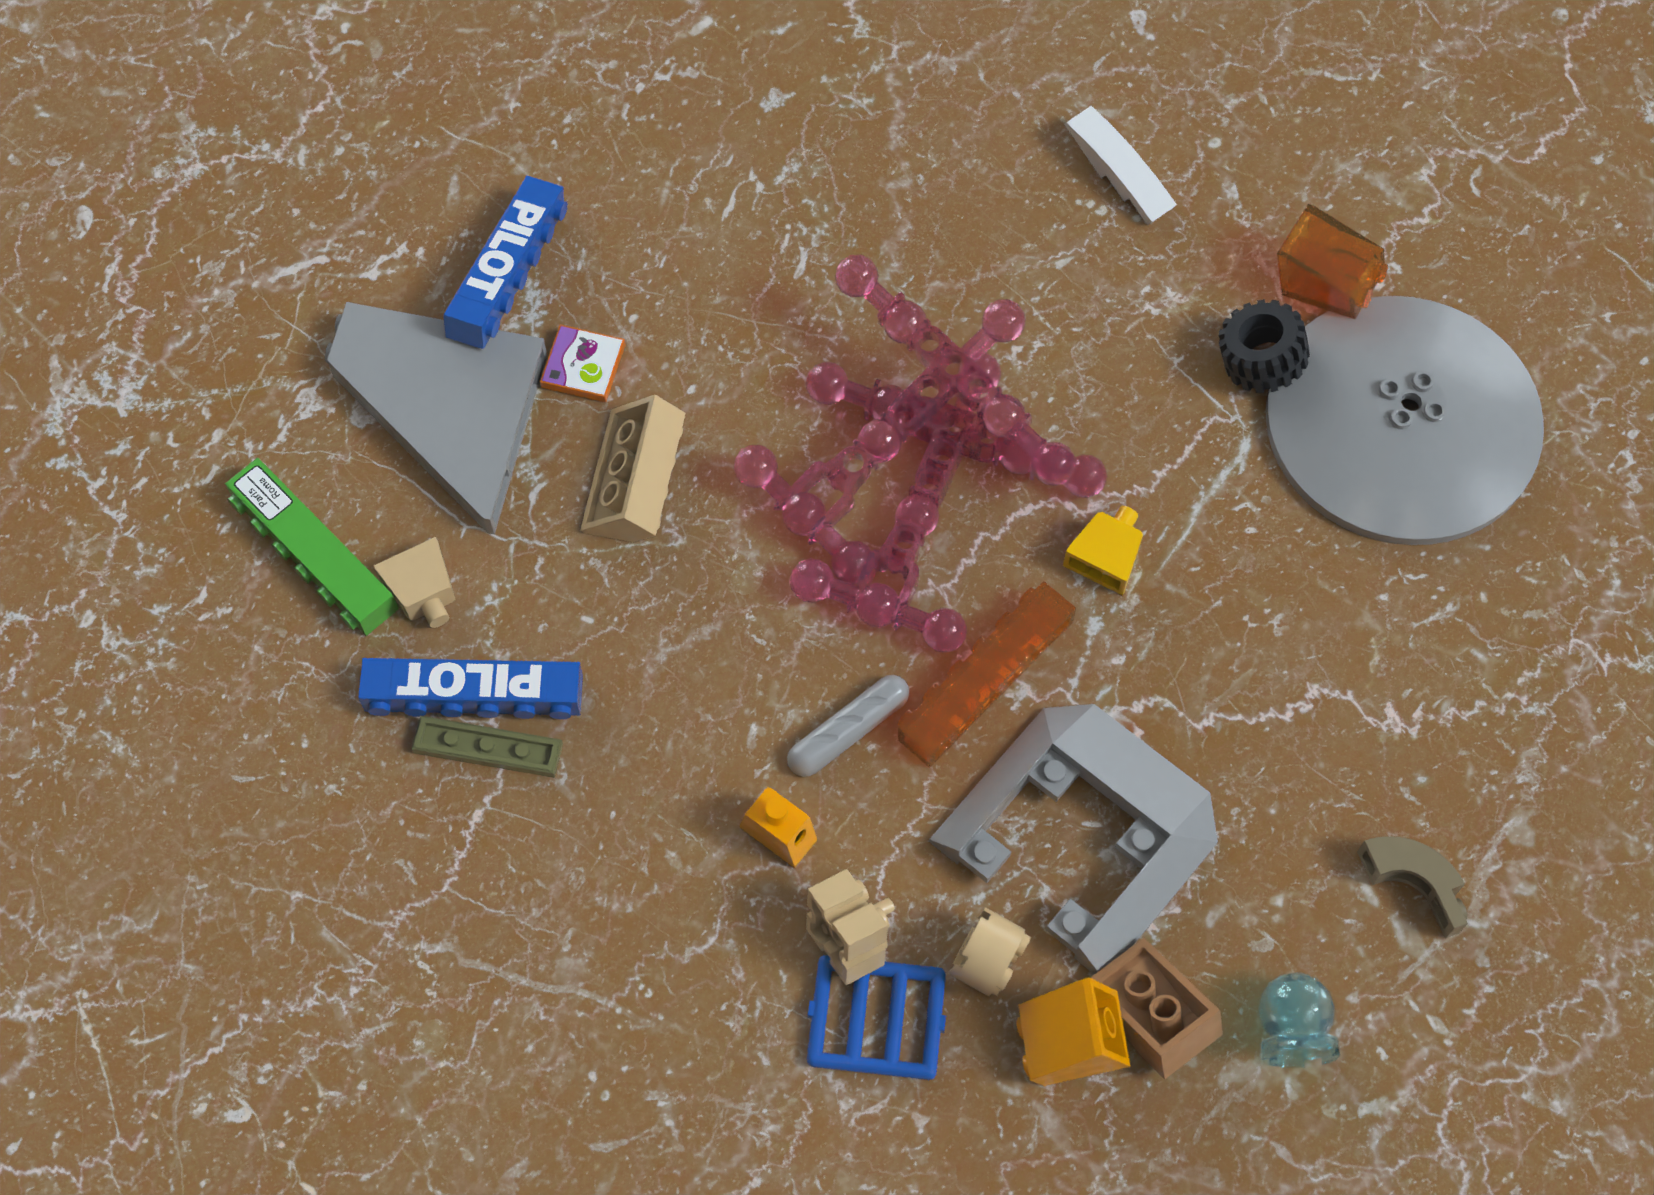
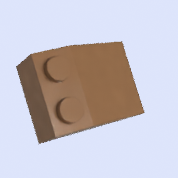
(1160, 1008)

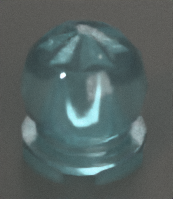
(1297, 1017)

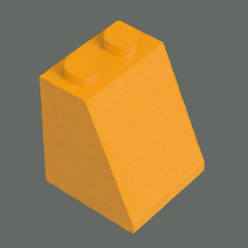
(1072, 1033)

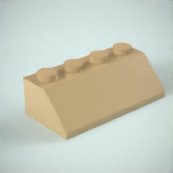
(634, 470)

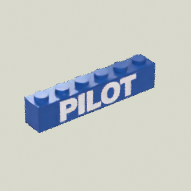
(505, 262)
(471, 687)

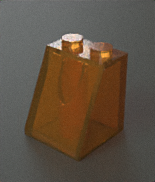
(1329, 264)

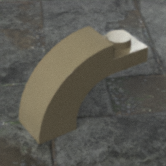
(1422, 868)

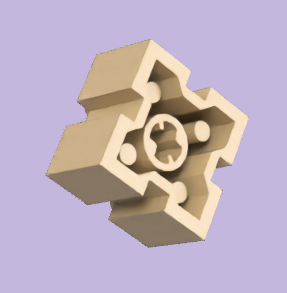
(848, 926)

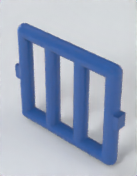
(890, 1064)

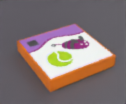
(582, 363)

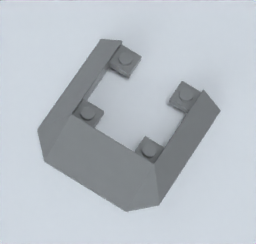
(1166, 841)

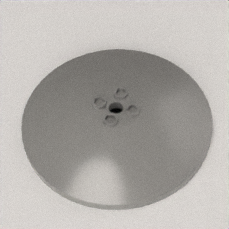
(1397, 469)

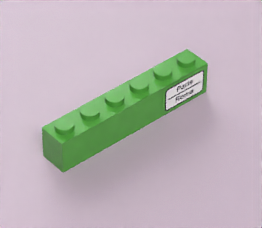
(311, 546)

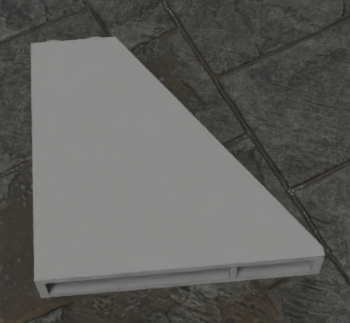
(442, 399)

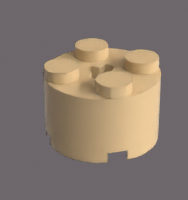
(988, 952)

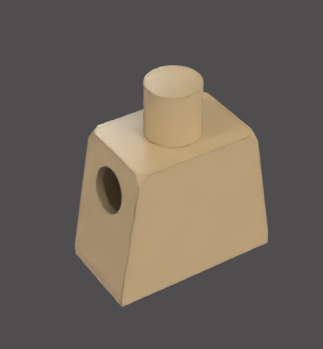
(419, 582)

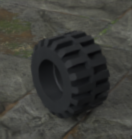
(1261, 325)

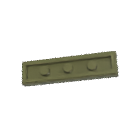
(487, 746)

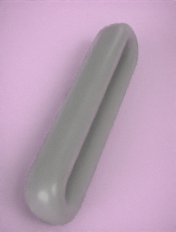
(848, 725)

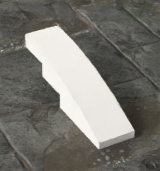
(1120, 163)

